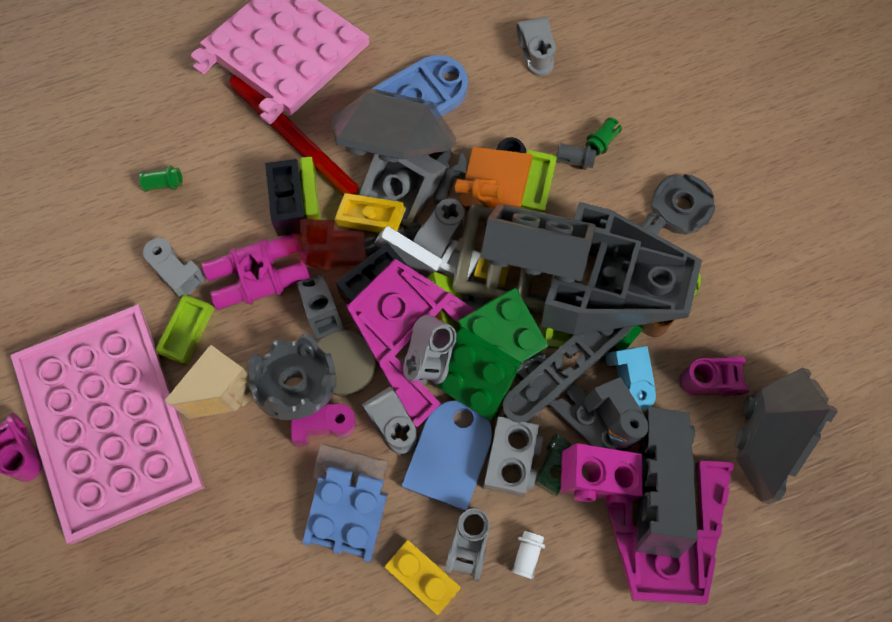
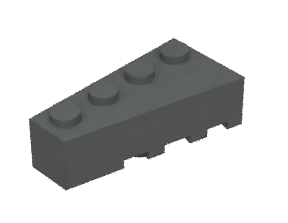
(668, 493)

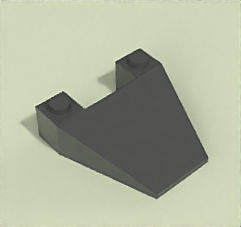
(632, 281)

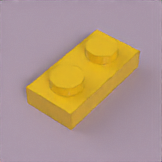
(369, 213)
(422, 577)

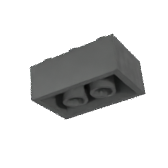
(537, 242)

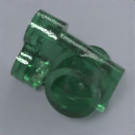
(554, 460)

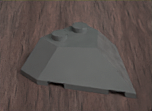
(781, 431)

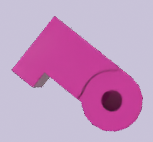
(331, 419)

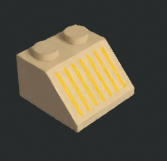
(211, 387)

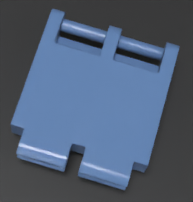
(346, 513)

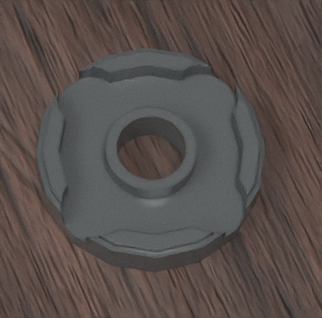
(683, 220)

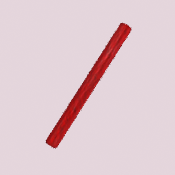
(298, 140)

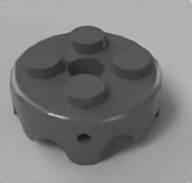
(286, 361)

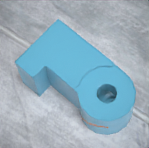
(635, 370)

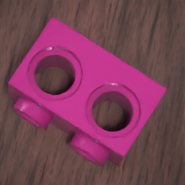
(601, 468)

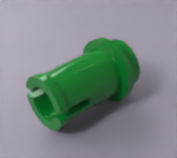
(603, 136)
(161, 179)

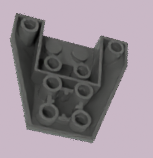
(391, 126)

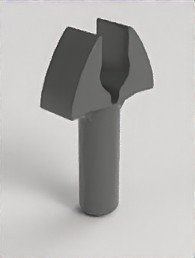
(449, 175)

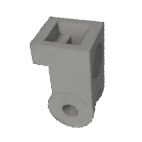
(165, 261)

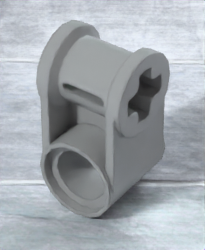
(537, 45)
(441, 227)
(429, 351)
(389, 417)
(468, 547)

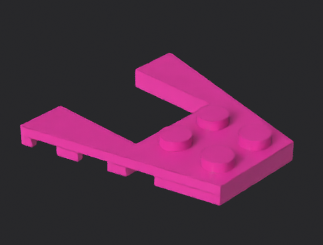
(386, 319)
(683, 578)

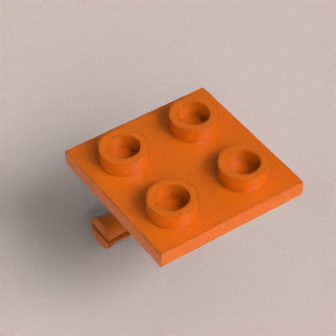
(494, 178)

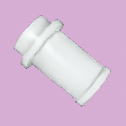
(528, 554)

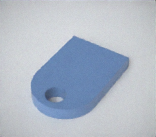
(426, 82)
(449, 456)

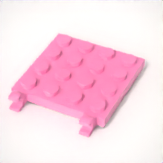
(282, 50)

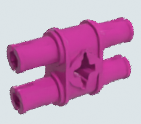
(242, 263)

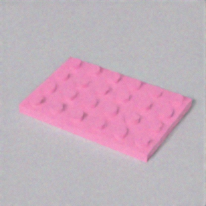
(105, 424)

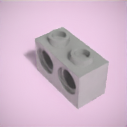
(504, 455)

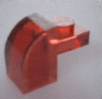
(325, 247)

